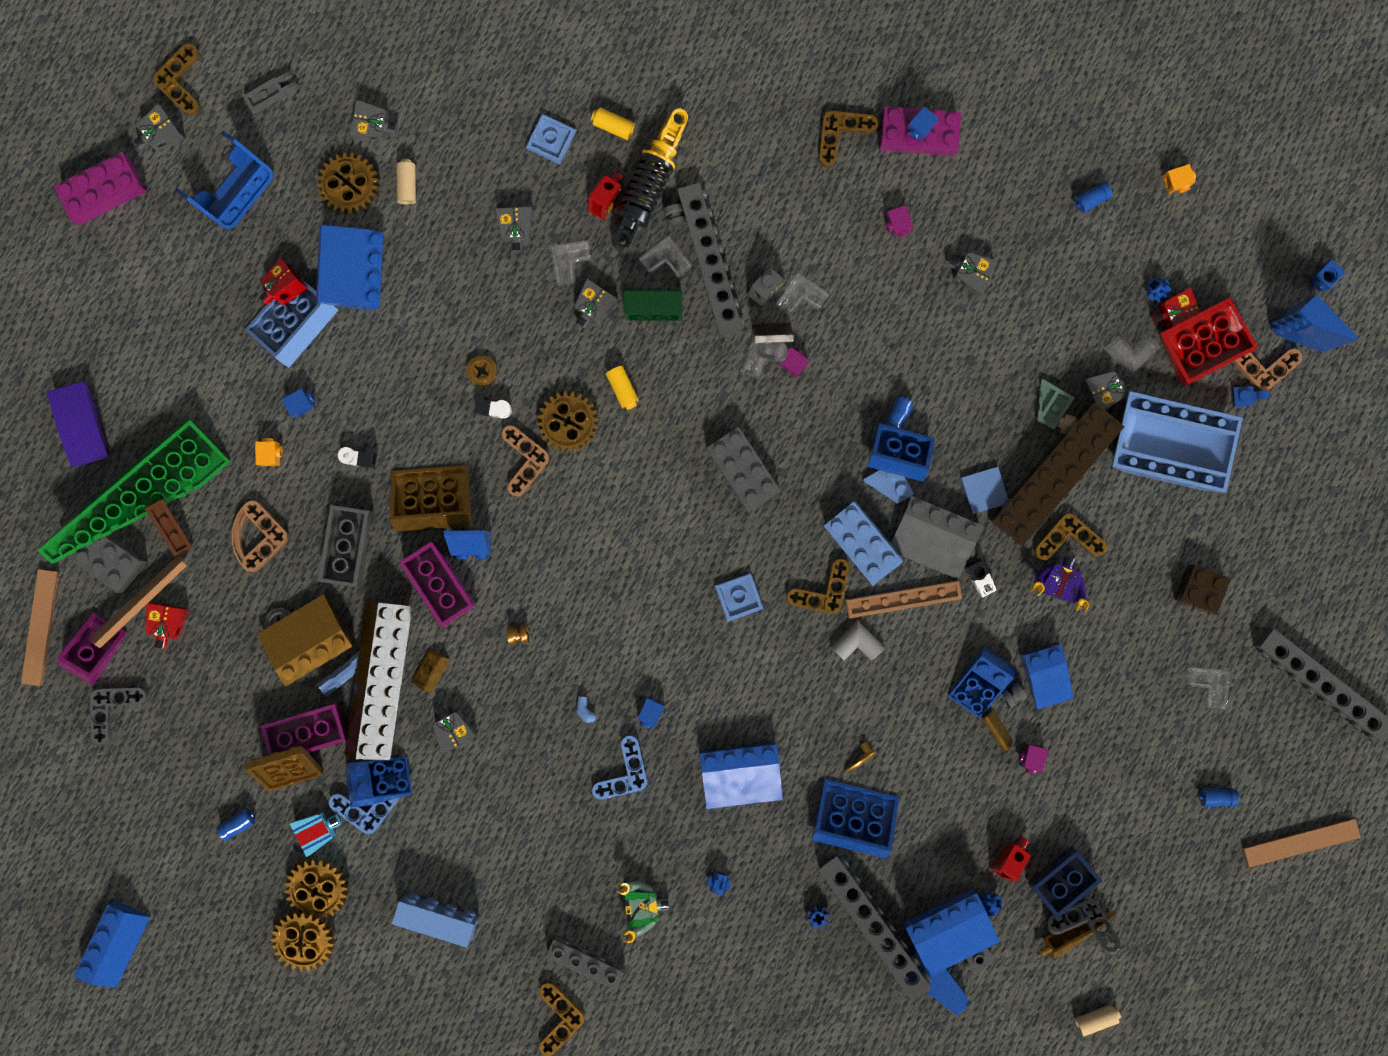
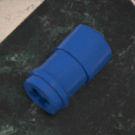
(1093, 196)
(899, 412)
(1218, 797)
(237, 823)

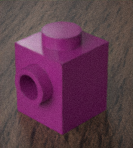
(899, 222)
(794, 362)
(1033, 758)

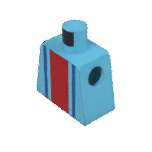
(315, 831)

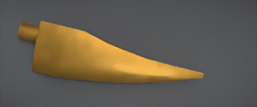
(1059, 944)

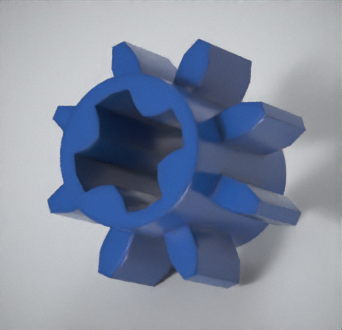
(1158, 289)
(718, 882)
(991, 903)
(822, 921)

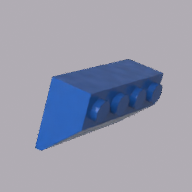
(112, 945)

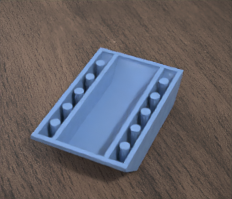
(1177, 443)

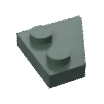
(1052, 405)

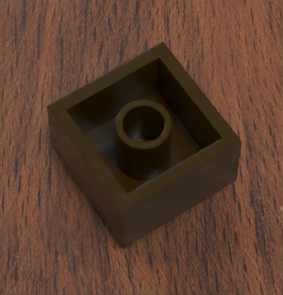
(1202, 589)

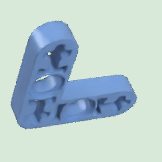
(627, 779)
(364, 815)

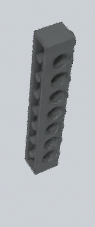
(687, 196)
(1349, 698)
(914, 988)

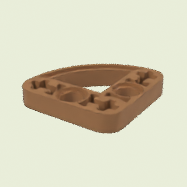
(270, 539)

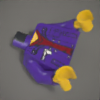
(1062, 583)

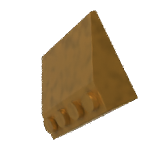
(430, 498)
(305, 639)

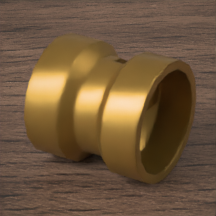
(518, 634)

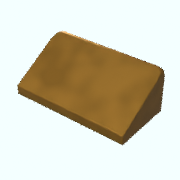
(430, 671)
(997, 730)

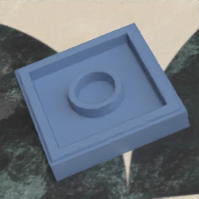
(551, 139)
(984, 490)
(739, 597)

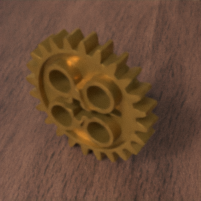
(336, 196)
(560, 437)
(323, 874)
(285, 938)

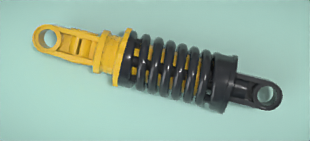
(648, 180)

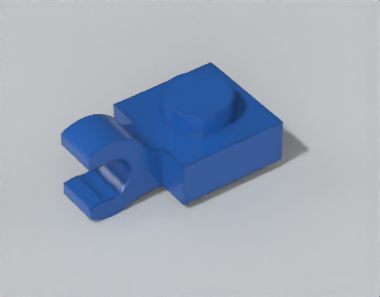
(1245, 396)

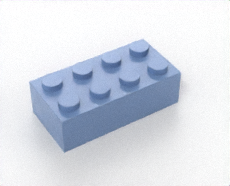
(863, 543)
(436, 919)

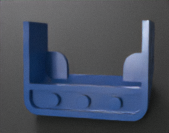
(237, 191)

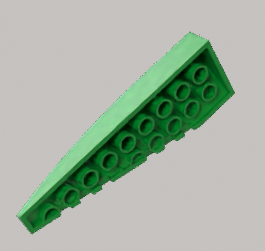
(167, 470)

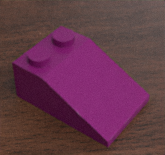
(83, 657)

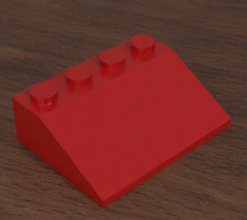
(1207, 342)

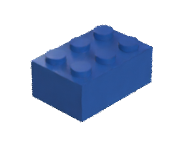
(901, 452)

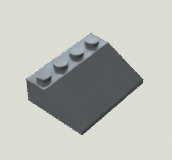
(935, 537)

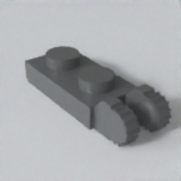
(269, 92)

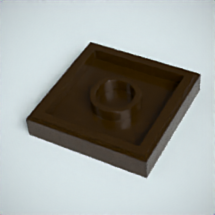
(773, 333)

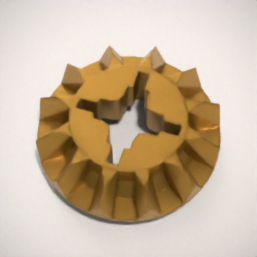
(481, 361)

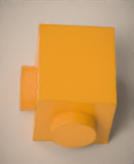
(1179, 179)
(268, 452)

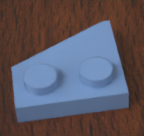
(890, 485)

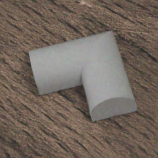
(857, 637)

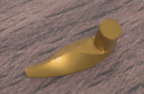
(868, 753)

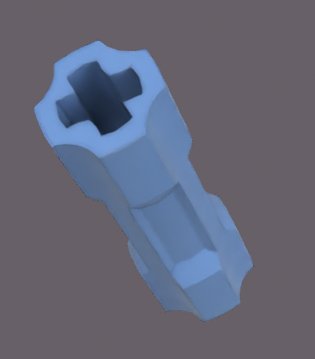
(339, 676)

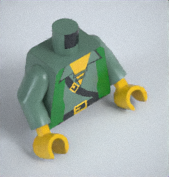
(641, 908)

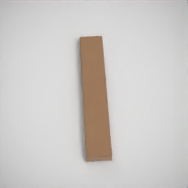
(903, 599)
(134, 605)
(40, 627)
(1301, 842)

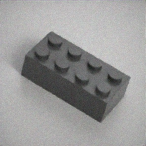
(743, 470)
(345, 546)
(110, 563)

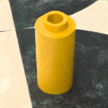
(613, 123)
(622, 387)

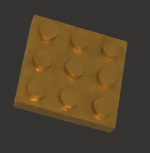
(284, 768)

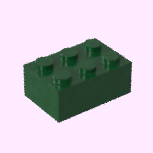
(653, 305)

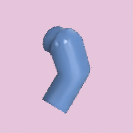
(583, 712)

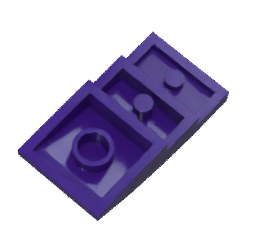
(78, 423)

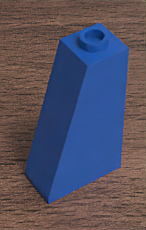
(943, 988)

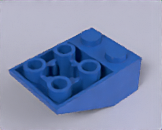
(982, 682)
(377, 781)

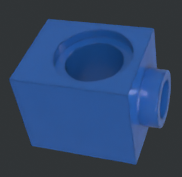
(922, 124)
(1333, 272)
(299, 402)
(650, 713)

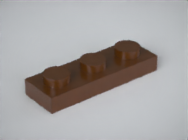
(168, 527)

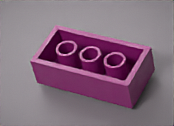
(941, 140)
(100, 188)
(438, 584)
(310, 730)

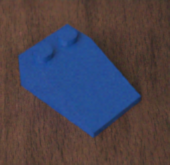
(469, 543)
(1047, 675)

